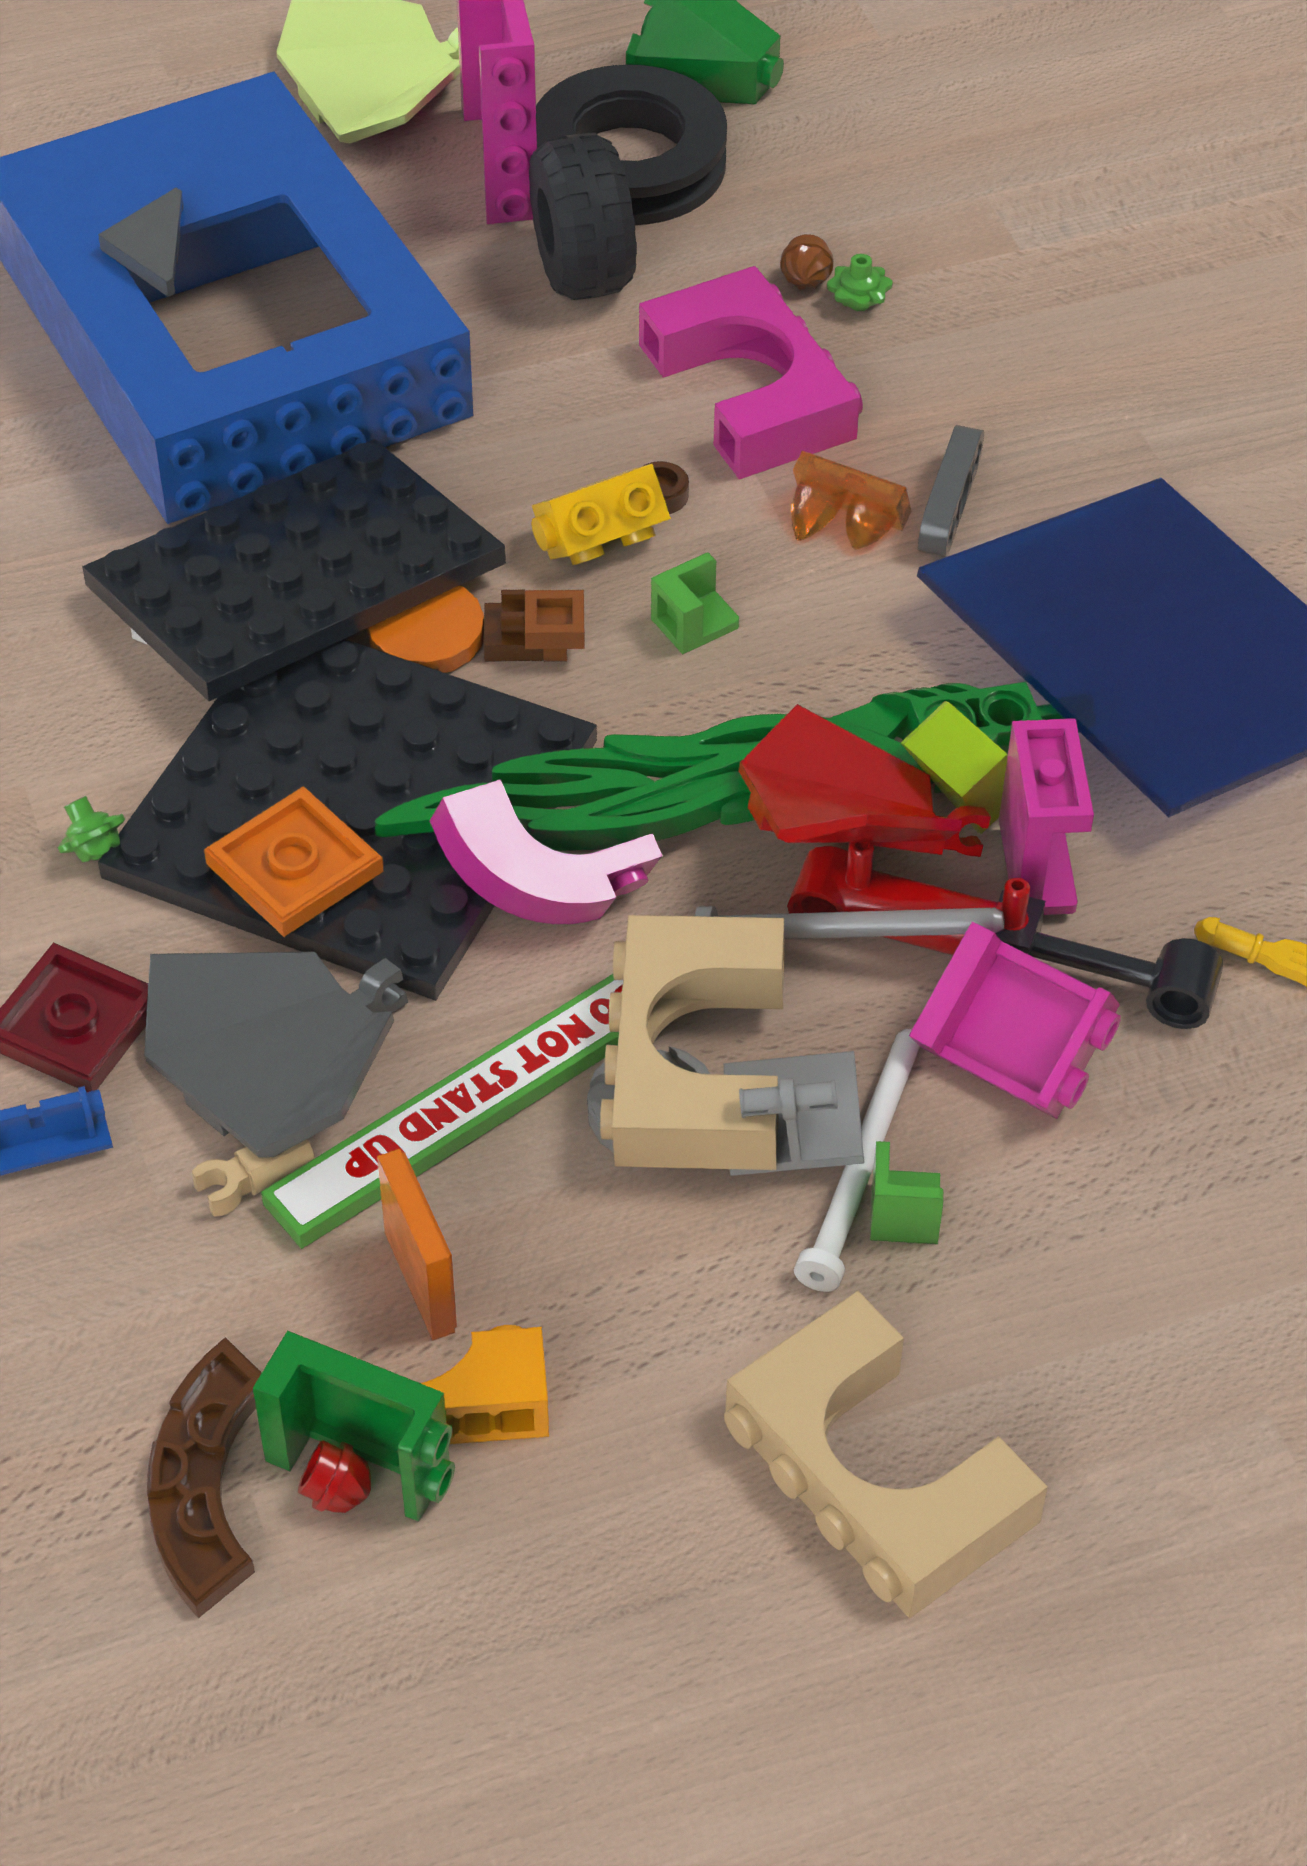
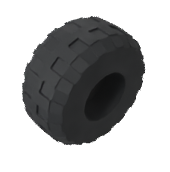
(582, 216)

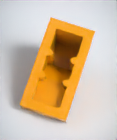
(497, 1387)

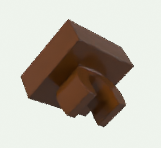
(506, 629)

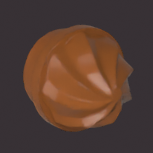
(806, 261)

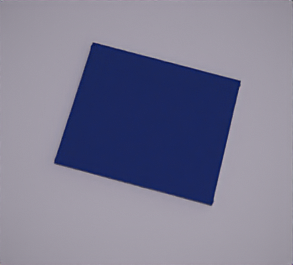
(1148, 636)

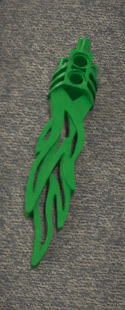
(695, 770)

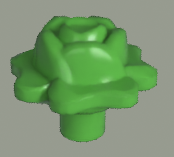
(859, 284)
(90, 831)

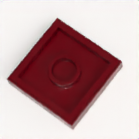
(73, 1018)

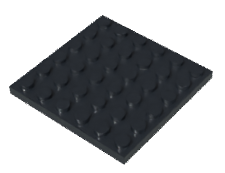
(362, 740)

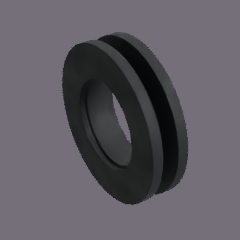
(653, 101)

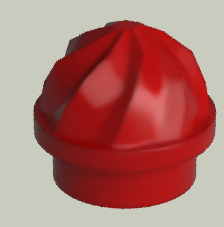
(335, 1478)

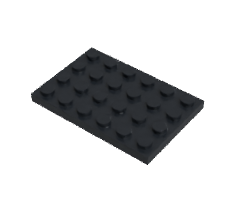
(292, 568)

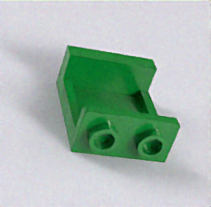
(341, 1399)

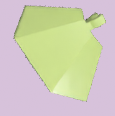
(365, 62)

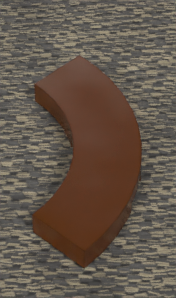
(188, 1473)

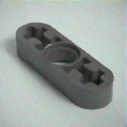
(951, 490)

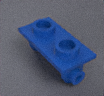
(53, 1132)

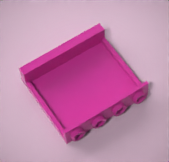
(501, 92)

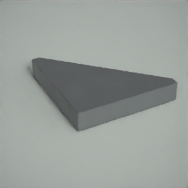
(149, 241)

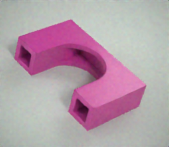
(748, 319)

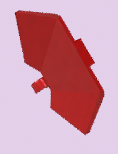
(834, 787)

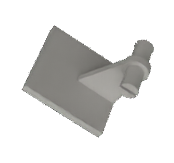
(815, 1109)

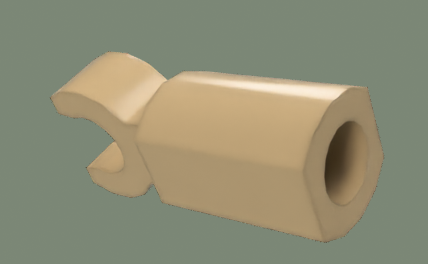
(246, 1174)

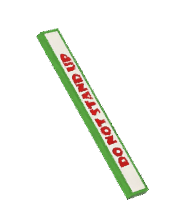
(446, 1115)

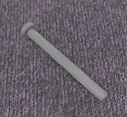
(878, 922)

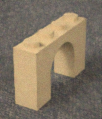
(658, 1109)
(905, 1539)

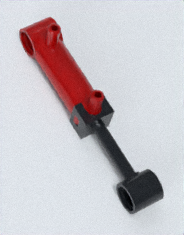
(1179, 982)

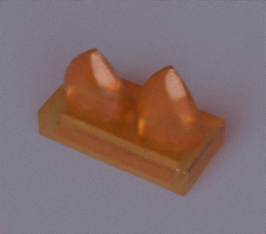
(827, 487)

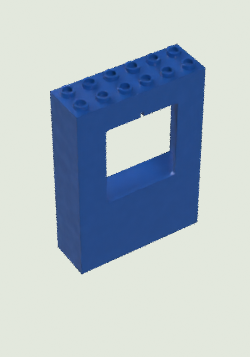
(253, 193)

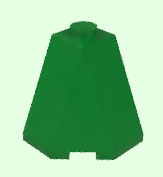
(711, 43)

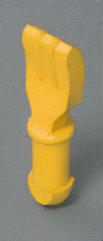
(1282, 957)

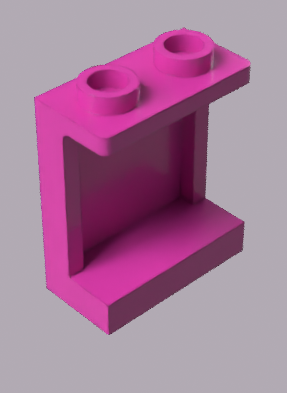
(1040, 802)
(1016, 1022)

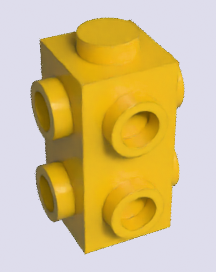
(600, 512)

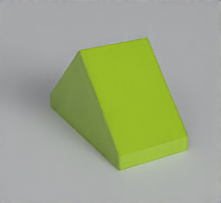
(960, 760)

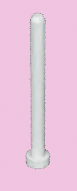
(820, 1266)

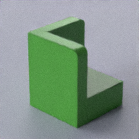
(688, 605)
(904, 1203)

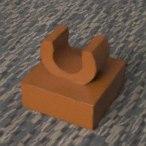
(554, 622)

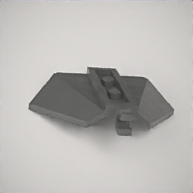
(266, 1039)

